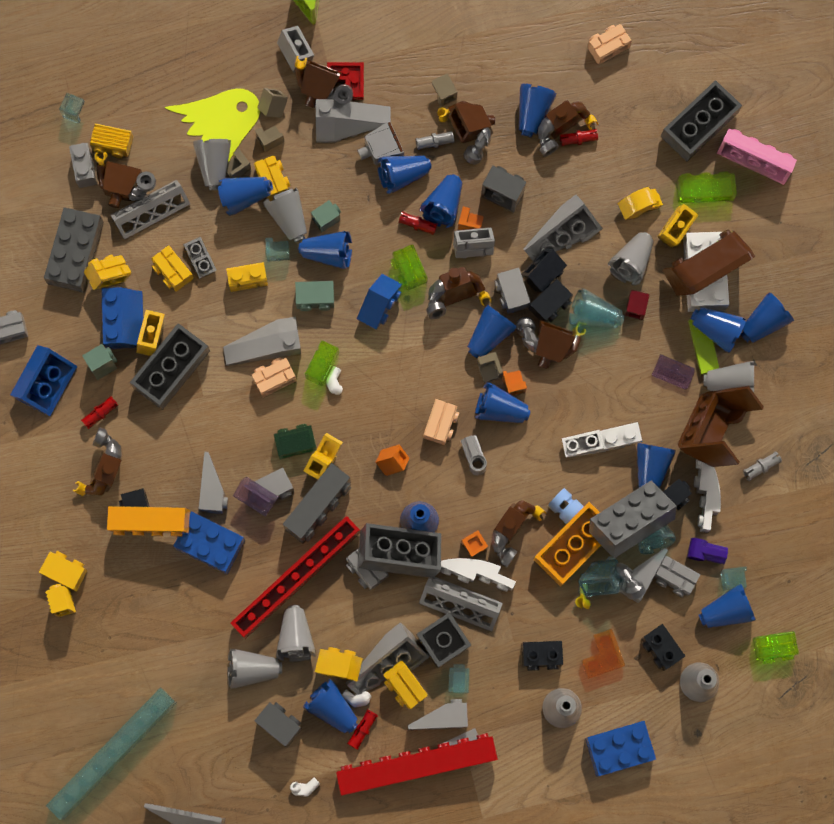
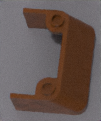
(708, 265)
(710, 421)

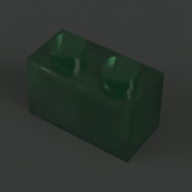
(295, 441)

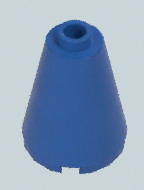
(533, 107)
(401, 171)
(243, 192)
(443, 202)
(328, 249)
(766, 319)
(719, 326)
(489, 332)
(500, 406)
(653, 463)
(410, 520)
(728, 609)
(331, 707)

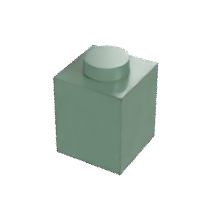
(326, 215)

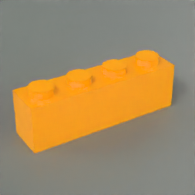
(148, 520)

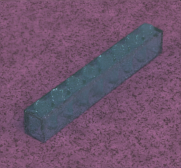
(111, 754)

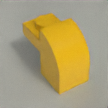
(639, 202)
(323, 456)

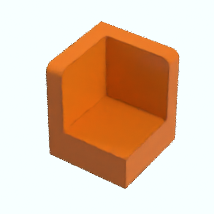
(469, 220)
(514, 383)
(392, 460)
(474, 543)

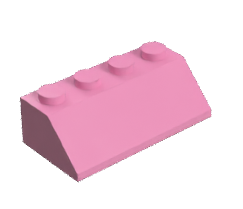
(757, 156)

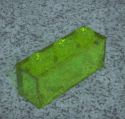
(706, 187)

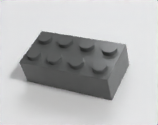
(701, 121)
(73, 249)
(170, 366)
(317, 503)
(632, 519)
(400, 550)

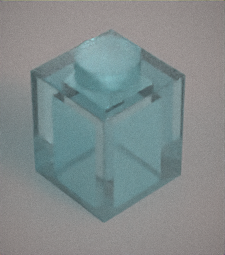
(458, 679)

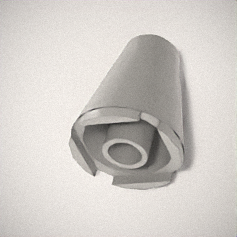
(212, 160)
(288, 214)
(632, 259)
(730, 377)
(295, 636)
(251, 668)
(693, 682)
(554, 711)

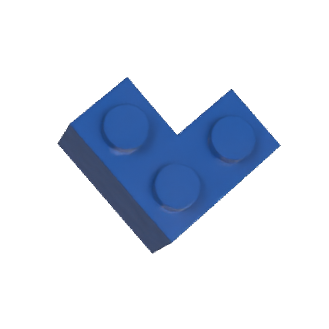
(378, 300)

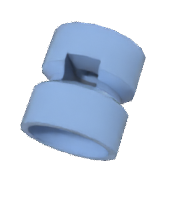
(570, 510)

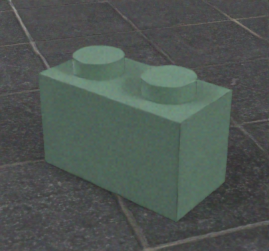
(314, 295)
(100, 361)

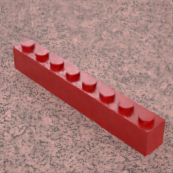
(295, 577)
(417, 765)

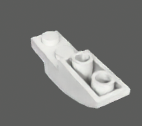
(602, 441)
(707, 484)
(468, 569)

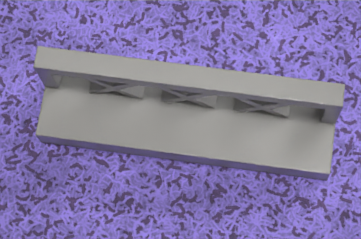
(149, 202)
(462, 599)

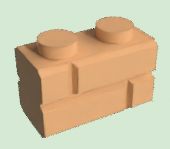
(609, 43)
(274, 376)
(440, 422)

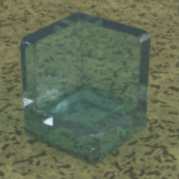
(71, 107)
(277, 250)
(733, 577)

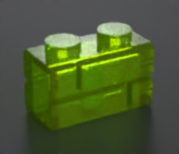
(409, 267)
(322, 363)
(775, 646)

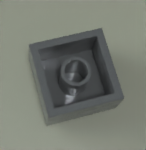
(503, 188)
(443, 640)
(278, 724)

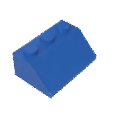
(121, 317)
(43, 380)

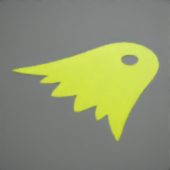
(219, 117)

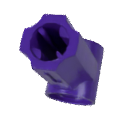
(702, 550)

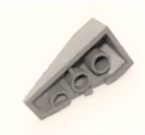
(341, 121)
(566, 227)
(268, 342)
(394, 647)
(178, 816)

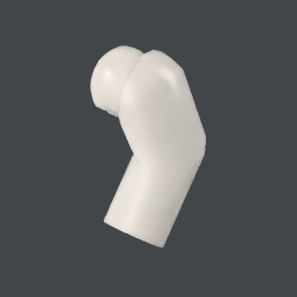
(332, 382)
(357, 700)
(304, 790)

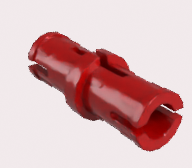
(578, 137)
(417, 223)
(99, 412)
(362, 729)

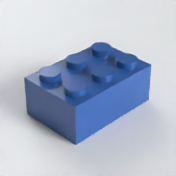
(210, 543)
(620, 748)

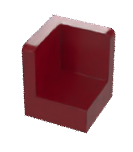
(637, 305)

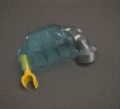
(606, 578)

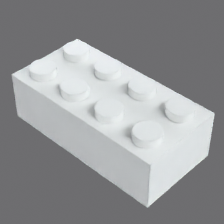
(716, 294)

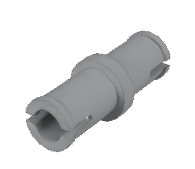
(434, 140)
(762, 466)

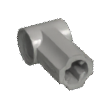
(474, 453)

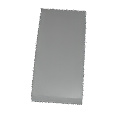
(199, 257)

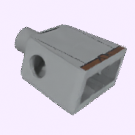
(381, 143)

